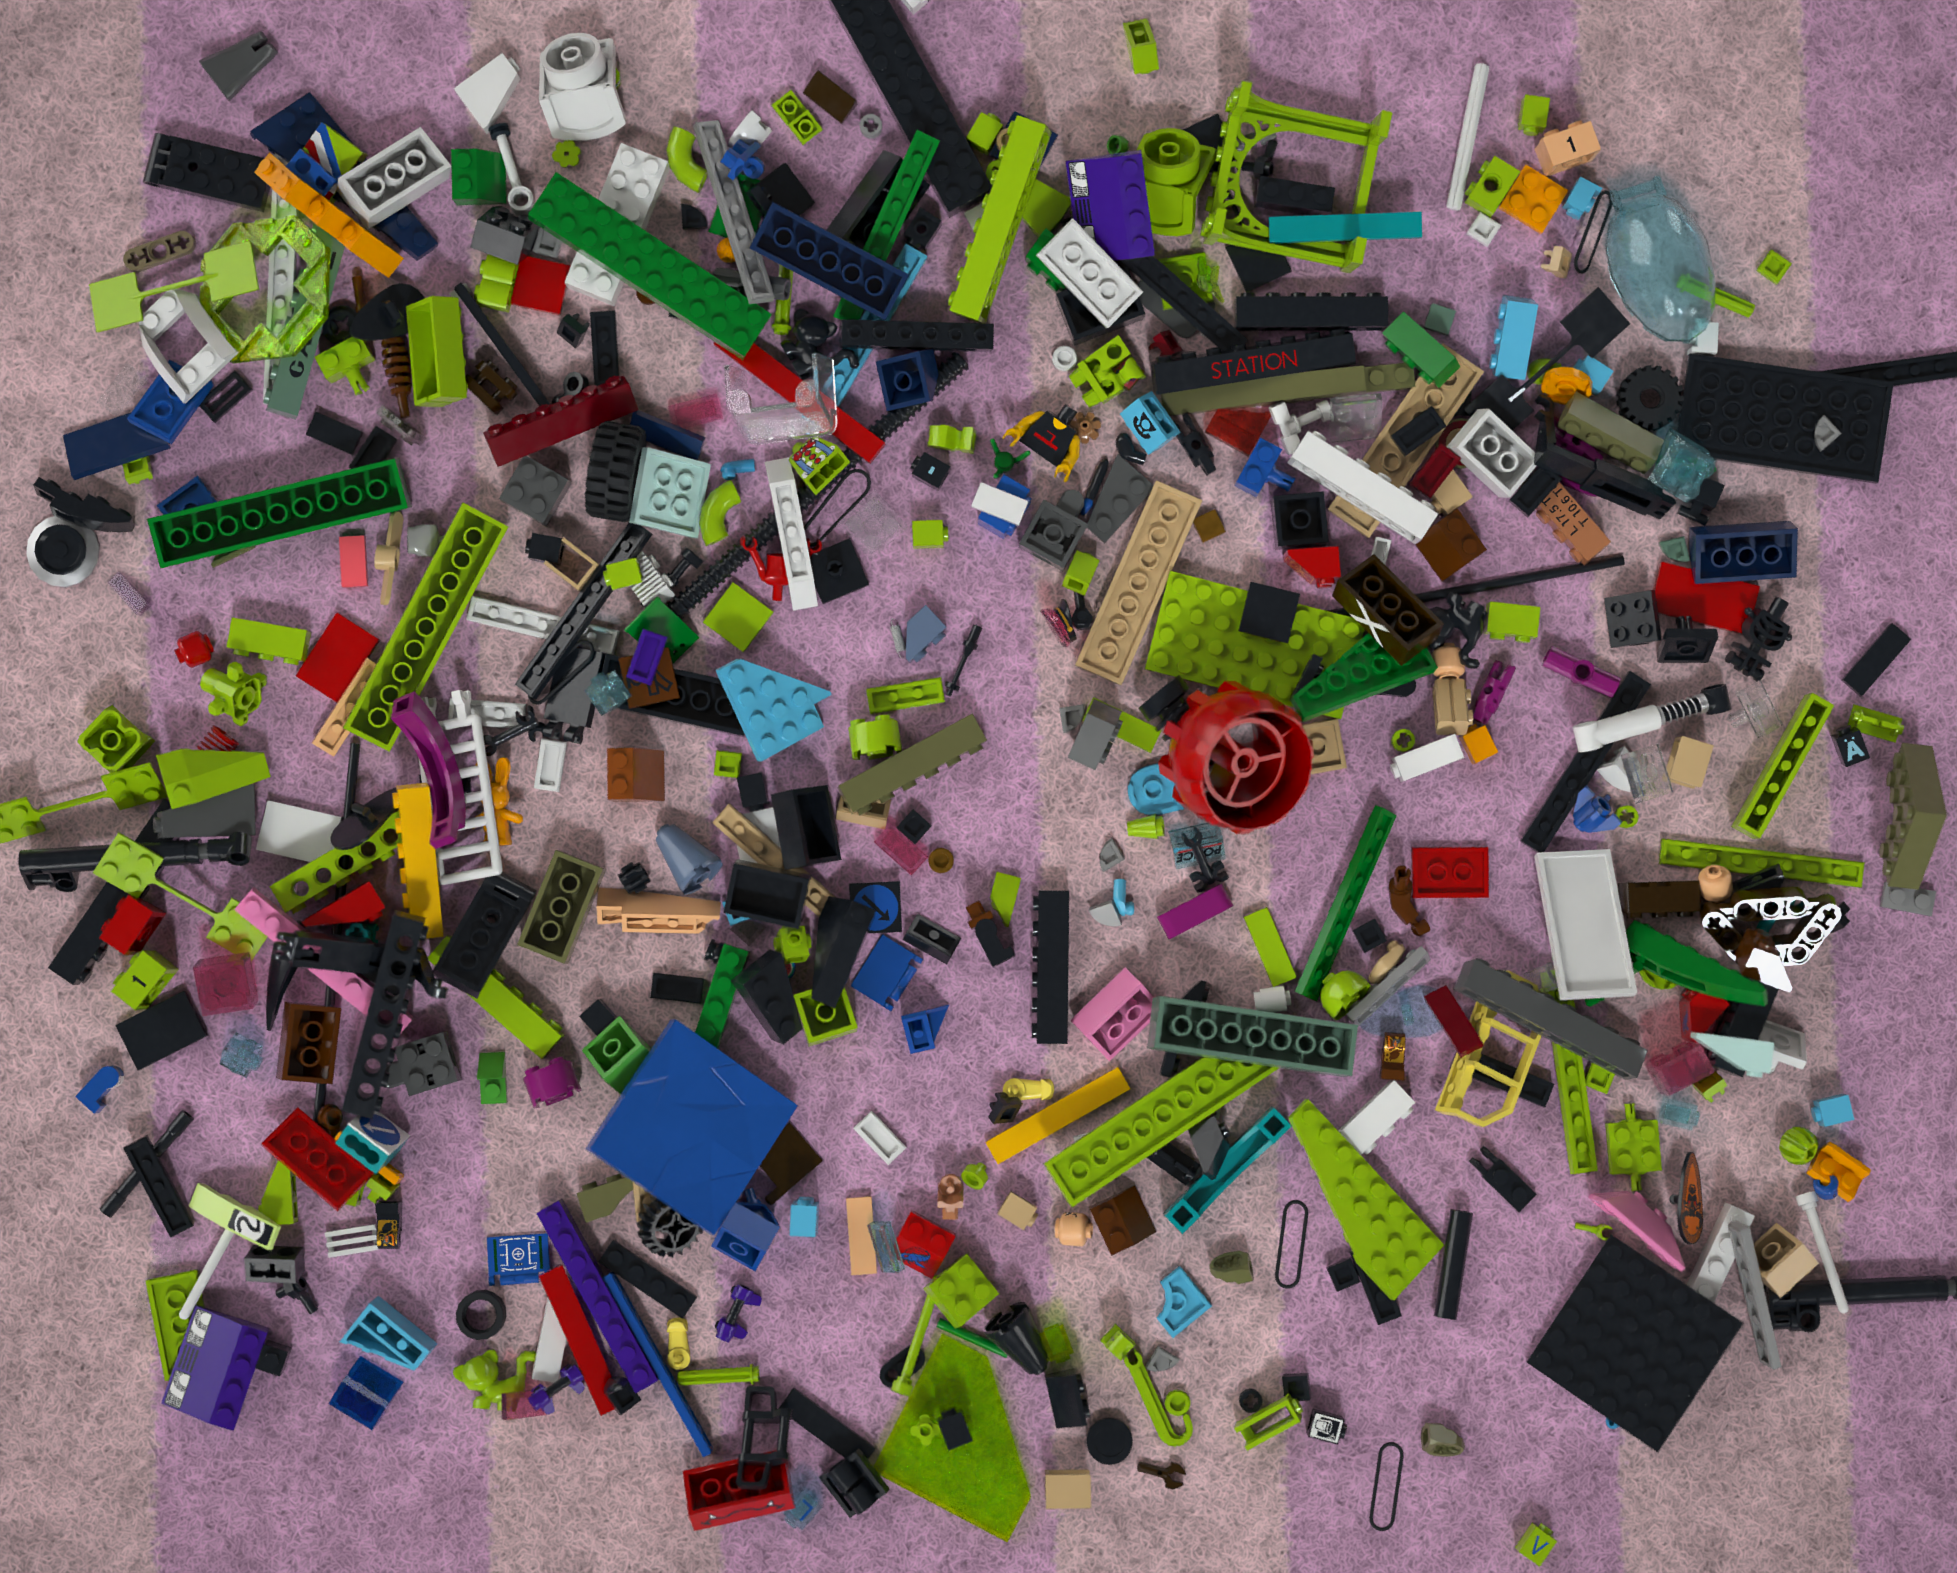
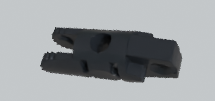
(1197, 456)

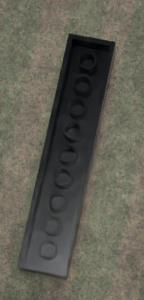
(913, 99)

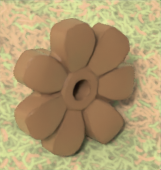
(1089, 431)

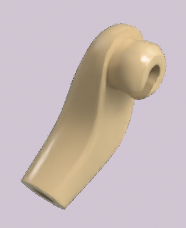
(1387, 962)

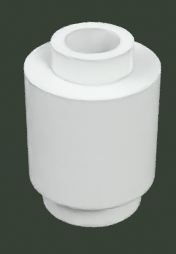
(1272, 999)

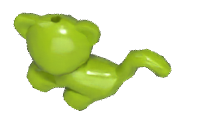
(482, 1376)

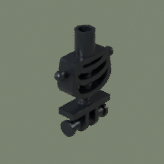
(1770, 620)

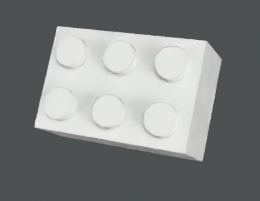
(1493, 453)

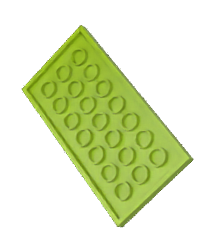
(1202, 642)

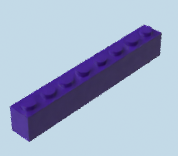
(590, 1283)

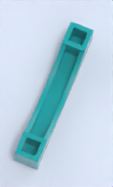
(1241, 1154)

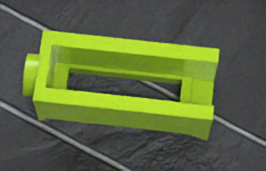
(1254, 1439)

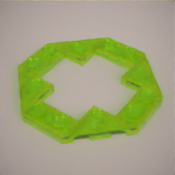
(311, 283)

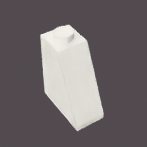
(489, 90)
(1426, 758)

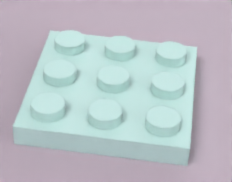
(669, 492)

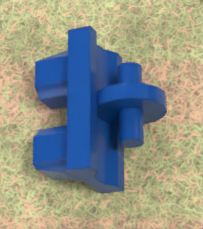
(741, 158)

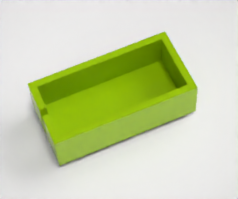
(436, 351)

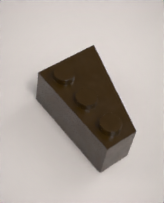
(1659, 898)

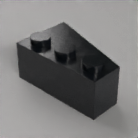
(770, 996)

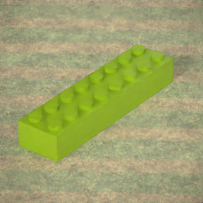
(1000, 219)

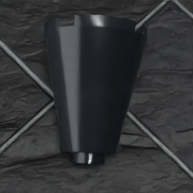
(1019, 1338)

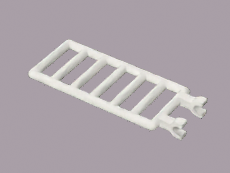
(464, 718)

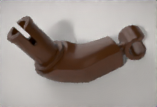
(1400, 893)

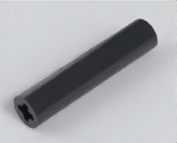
(1453, 1264)

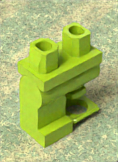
(1099, 373)

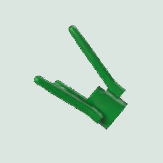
(1004, 460)

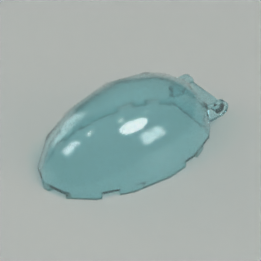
(1660, 263)

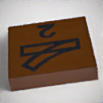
(663, 686)

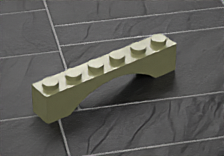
(604, 1198)

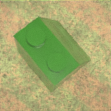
(617, 1053)

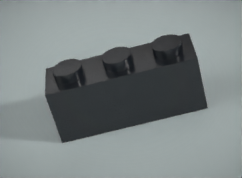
(1294, 196)

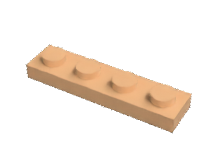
(332, 732)

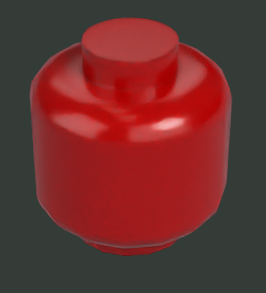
(194, 649)

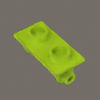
(1876, 723)

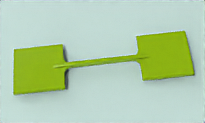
(228, 273)
(125, 787)
(134, 867)

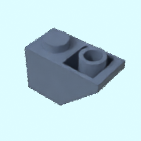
(921, 632)

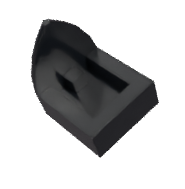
(620, 1394)

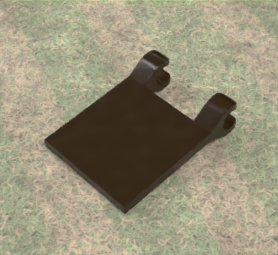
(788, 1162)

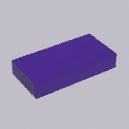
(647, 657)

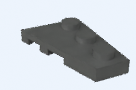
(1118, 499)

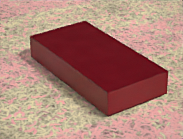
(1435, 471)

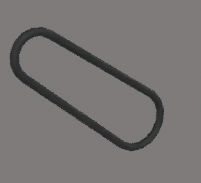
(829, 497)

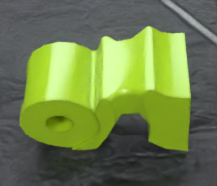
(949, 438)

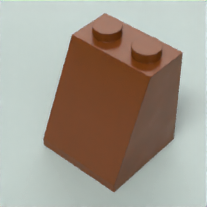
(635, 775)

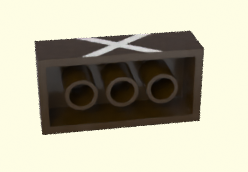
(1387, 609)

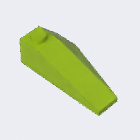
(203, 774)

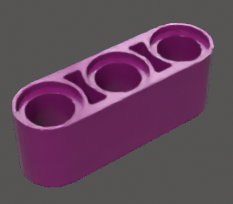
(1195, 911)

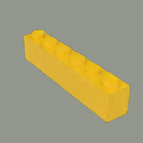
(418, 855)

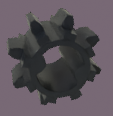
(634, 877)

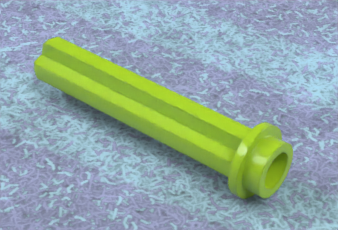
(1733, 303)
(782, 312)
(722, 1375)

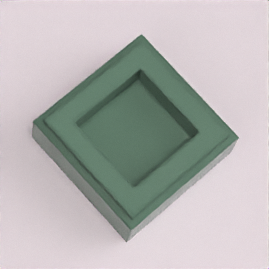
(1439, 319)

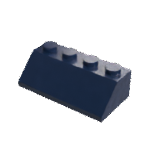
(1743, 552)

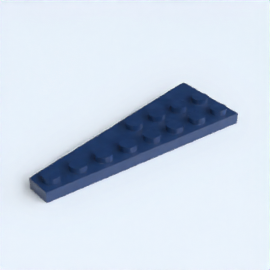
(291, 131)

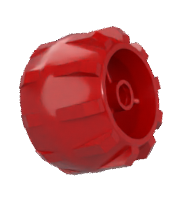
(1250, 781)

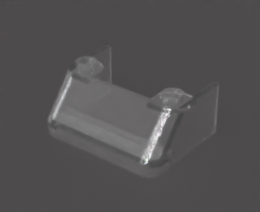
(809, 417)

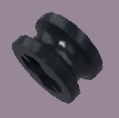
(713, 951)
(1244, 1395)

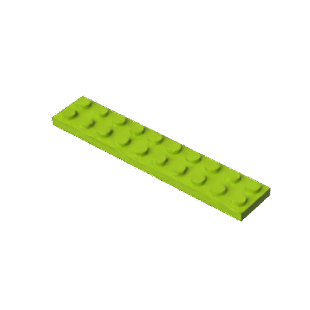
(1150, 1124)

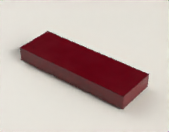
(1453, 1021)

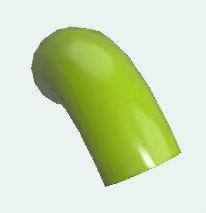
(681, 160)
(714, 512)

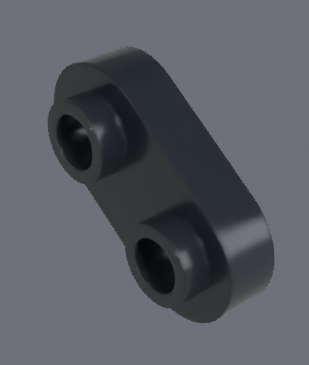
(897, 1363)

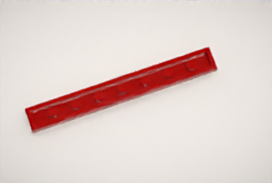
(785, 383)

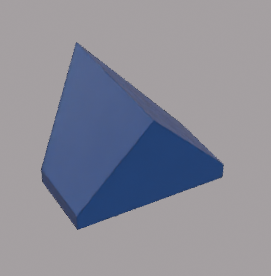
(923, 1028)

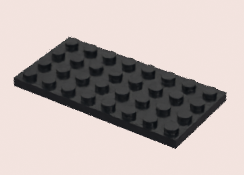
(1770, 416)

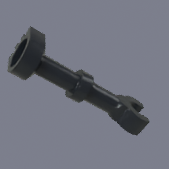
(689, 558)

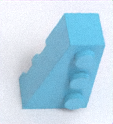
(389, 1335)

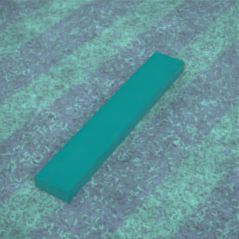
(1345, 227)

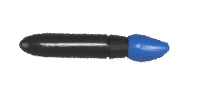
(1095, 485)

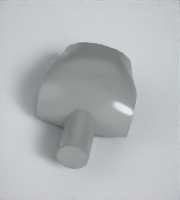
(423, 540)

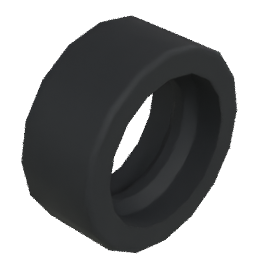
(467, 1329)

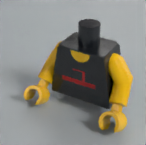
(1050, 437)

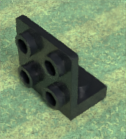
(782, 188)

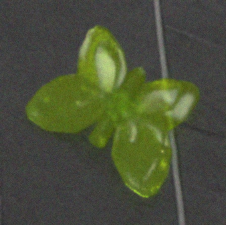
(1207, 278)

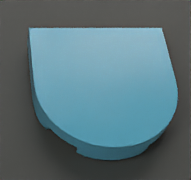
(1152, 792)

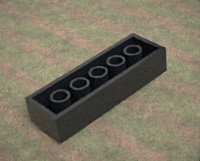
(700, 704)

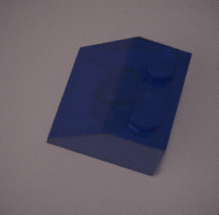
(366, 1393)

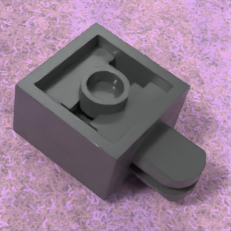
(1056, 530)
(424, 1064)

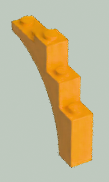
(328, 216)

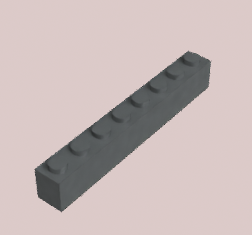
(1550, 1019)

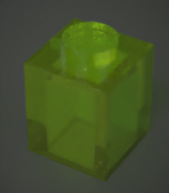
(1056, 1343)

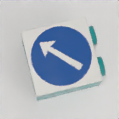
(372, 1140)

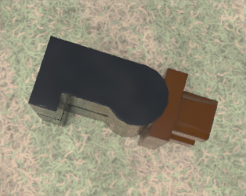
(987, 934)

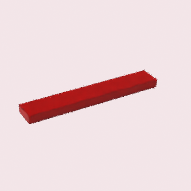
(578, 1335)

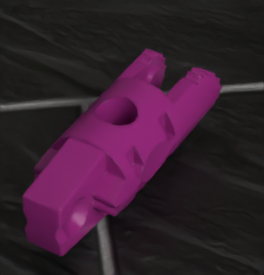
(1581, 448)
(1492, 692)

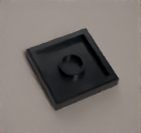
(1269, 612)

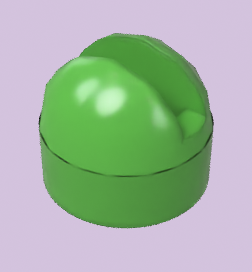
(1117, 140)

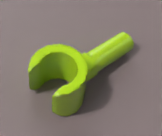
(1593, 1229)

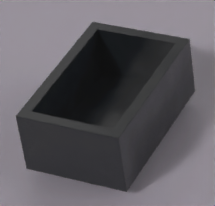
(1084, 325)
(806, 827)
(767, 893)

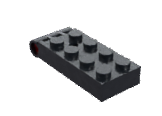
(220, 174)
(478, 943)

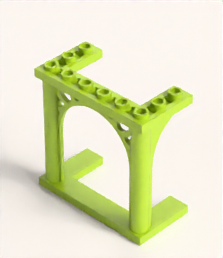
(1249, 108)

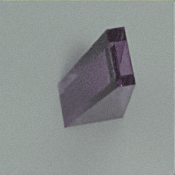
(129, 594)

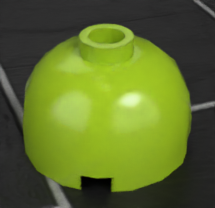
(1342, 991)

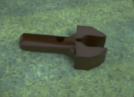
(1163, 1473)

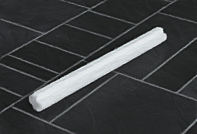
(1467, 136)

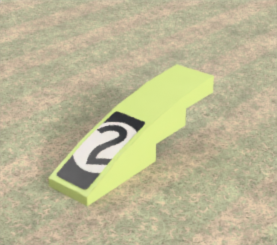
(234, 1216)

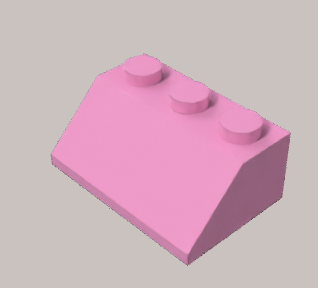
(1115, 1014)

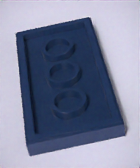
(108, 446)

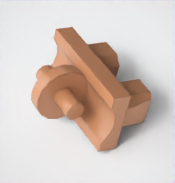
(950, 1196)

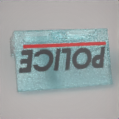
(1211, 843)

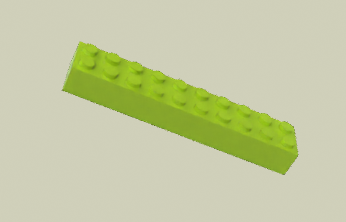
(426, 623)

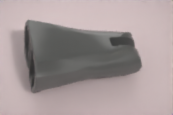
(238, 63)

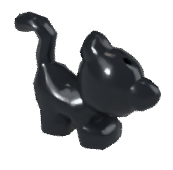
(812, 333)
(1467, 620)

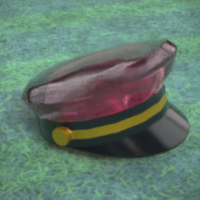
(1060, 623)

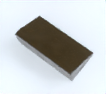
(830, 97)

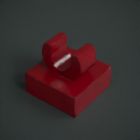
(1166, 343)

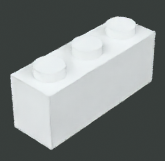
(1377, 1117)

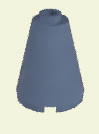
(687, 858)

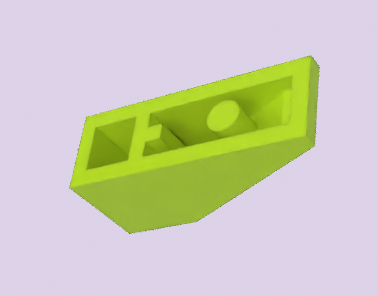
(280, 1197)

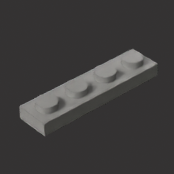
(1394, 980)

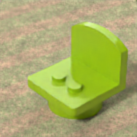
(1173, 176)

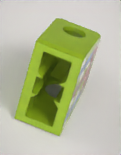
(817, 462)

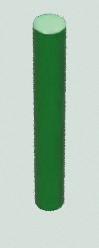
(970, 1336)

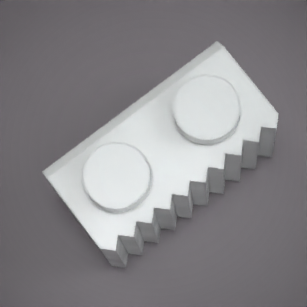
(654, 582)

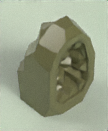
(1232, 1267)
(1441, 1441)

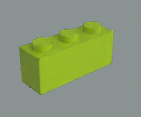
(268, 641)

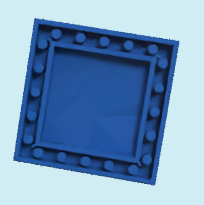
(691, 1127)

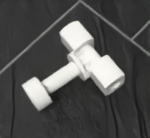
(1291, 426)

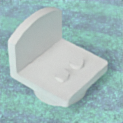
(580, 88)

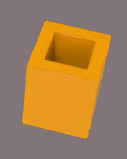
(1478, 743)

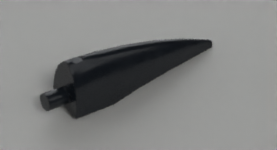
(278, 980)

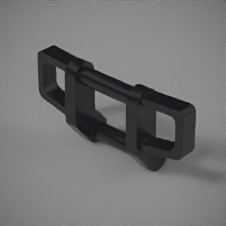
(775, 1416)

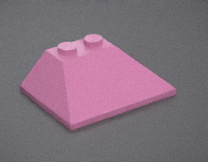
(1644, 1222)

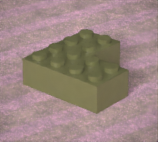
(1916, 816)

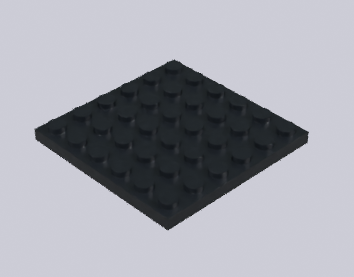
(1635, 1343)

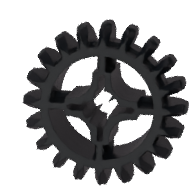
(676, 1229)

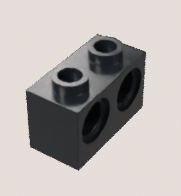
(277, 1265)

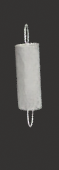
(897, 638)

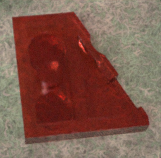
(1238, 428)

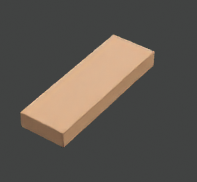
(860, 1243)

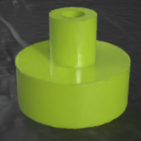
(975, 1175)

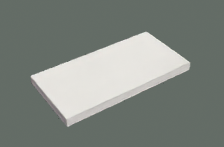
(1585, 924)

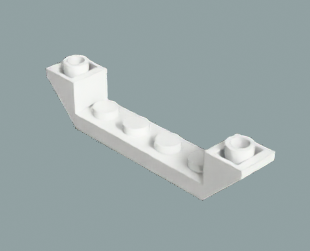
(791, 534)

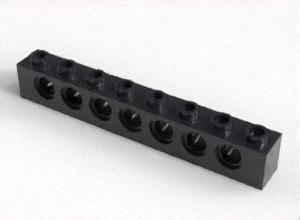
(356, 1100)

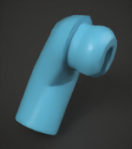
(1119, 897)

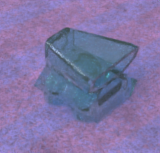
(1682, 466)

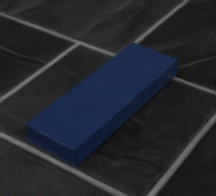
(669, 435)

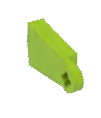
(1045, 205)

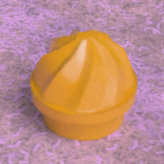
(725, 251)

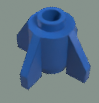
(1593, 813)

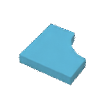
(1182, 1302)

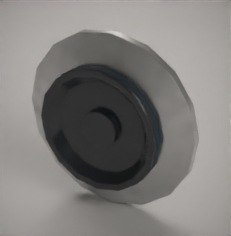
(62, 552)

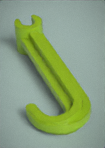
(1154, 1405)

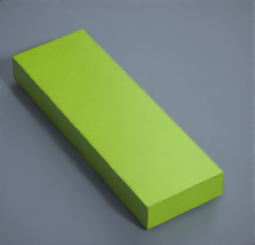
(905, 695)
(1135, 730)
(1270, 947)

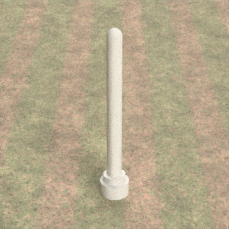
(1808, 1203)
(206, 1274)

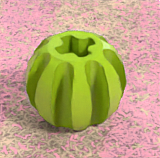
(1798, 1145)

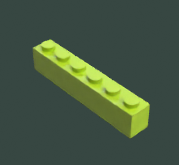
(1782, 766)
(513, 1011)

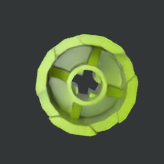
(874, 738)

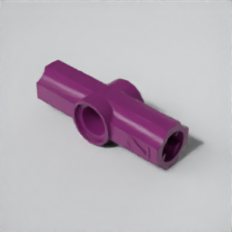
(1596, 678)

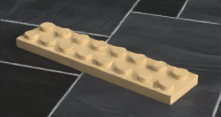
(1385, 455)
(1138, 583)

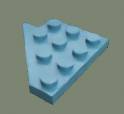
(771, 706)

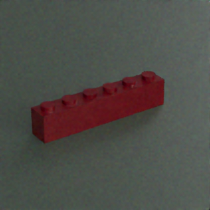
(560, 420)

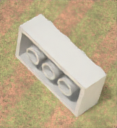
(393, 178)

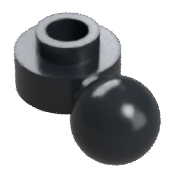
(572, 385)

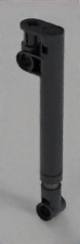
(63, 865)
(1810, 1295)

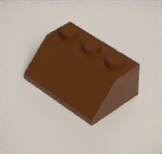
(308, 1043)

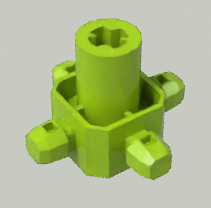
(233, 692)

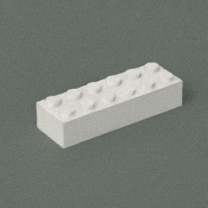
(633, 192)
(1363, 487)

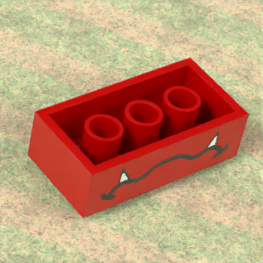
(717, 1500)

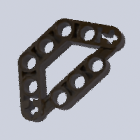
(1809, 909)

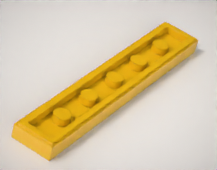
(1057, 1115)

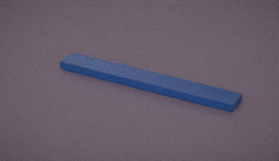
(658, 1363)

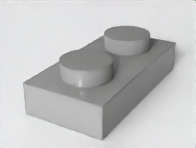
(1908, 900)

